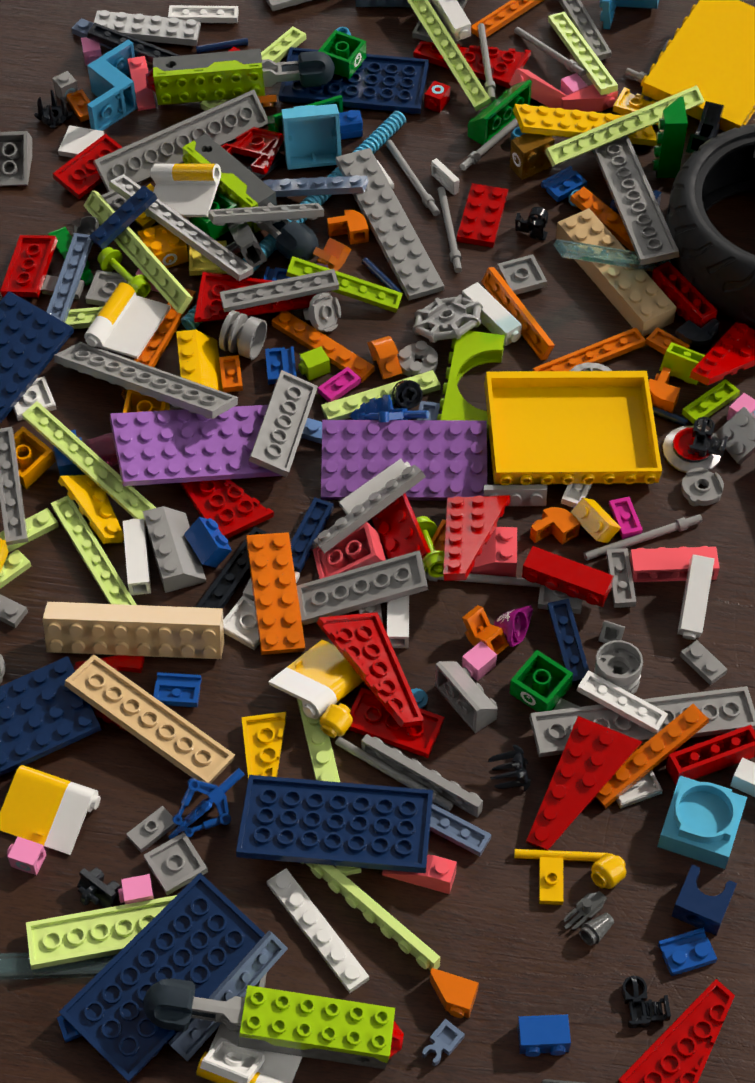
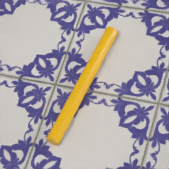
(566, 855)

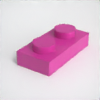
(339, 385)
(625, 517)

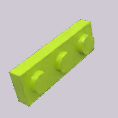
(711, 401)

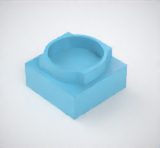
(311, 136)
(702, 821)

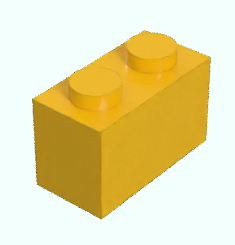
(595, 520)

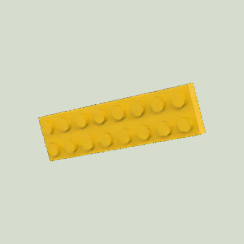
(571, 123)

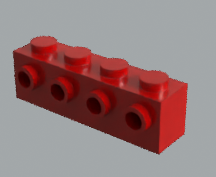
(686, 298)
(567, 576)
(712, 754)

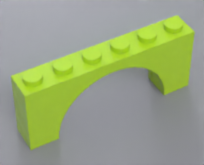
(469, 351)

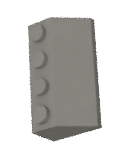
(173, 554)

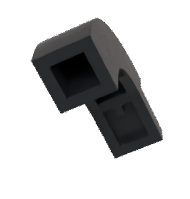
(707, 127)

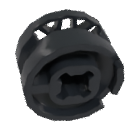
(407, 394)

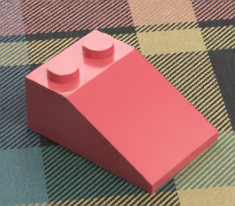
(354, 551)
(499, 554)

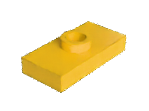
(551, 881)

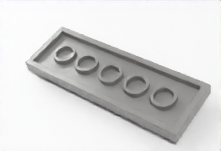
(152, 27)
(283, 423)
(362, 587)

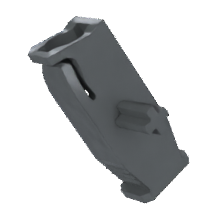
(246, 243)

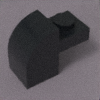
(698, 338)

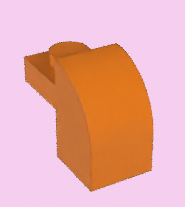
(352, 224)
(333, 254)
(385, 353)
(662, 394)
(555, 522)
(481, 630)

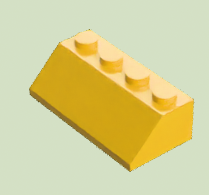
(199, 358)

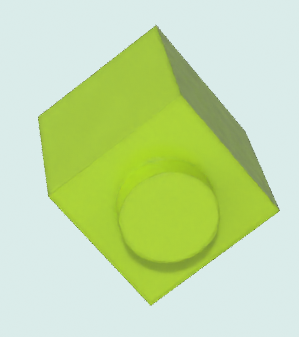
(314, 363)

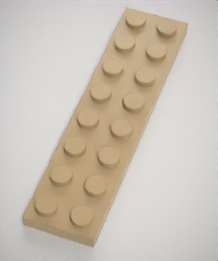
(149, 720)

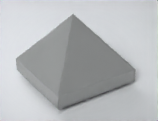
(610, 632)

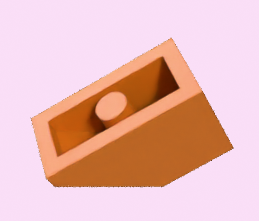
(454, 992)

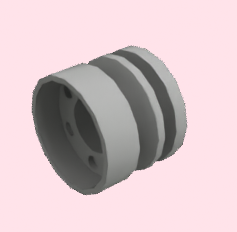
(242, 334)
(620, 664)

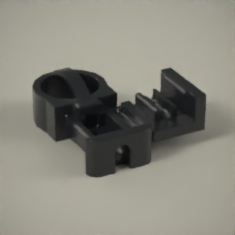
(533, 224)
(703, 440)
(646, 1010)

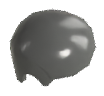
(87, 225)

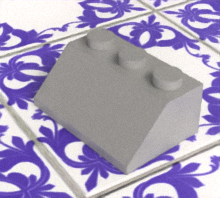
(465, 695)

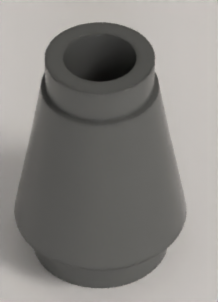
(595, 929)

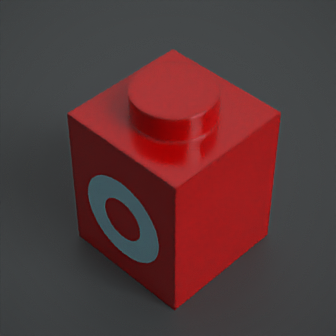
(437, 96)

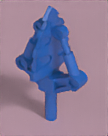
(383, 410)
(215, 794)

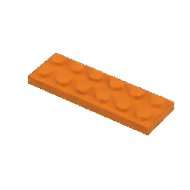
(275, 593)

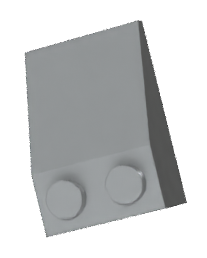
(15, 158)

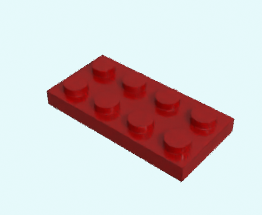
(80, 173)
(482, 215)
(29, 265)
(400, 529)
(373, 719)

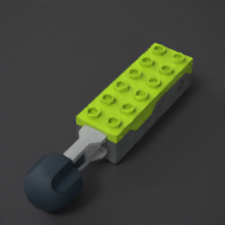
(231, 74)
(249, 191)
(284, 1022)

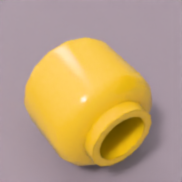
(336, 720)
(608, 871)

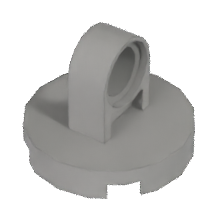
(323, 312)

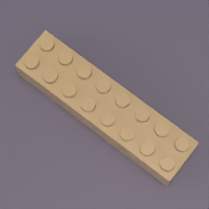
(627, 288)
(134, 630)

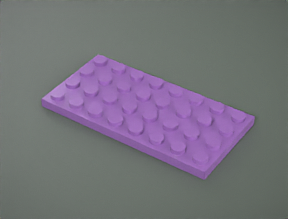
(186, 445)
(445, 450)

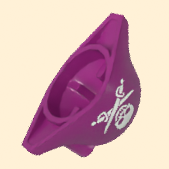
(515, 624)

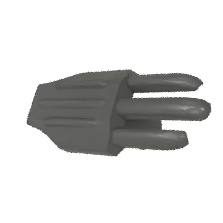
(587, 908)

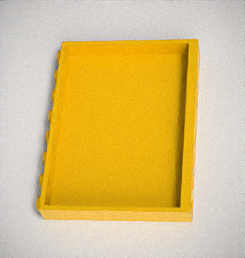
(715, 54)
(571, 427)

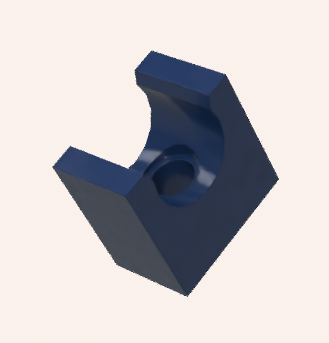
(700, 909)

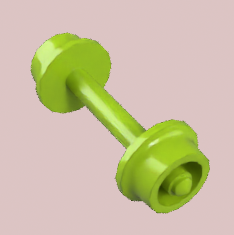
(111, 259)
(433, 561)

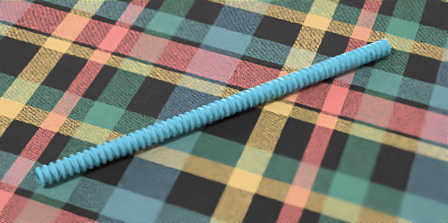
(374, 142)

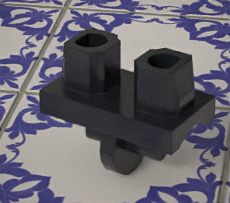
(94, 890)

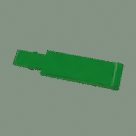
(63, 244)

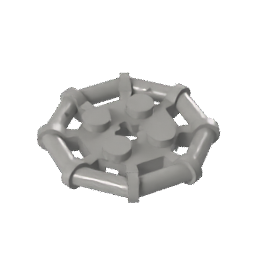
(446, 316)

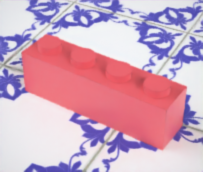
(667, 563)

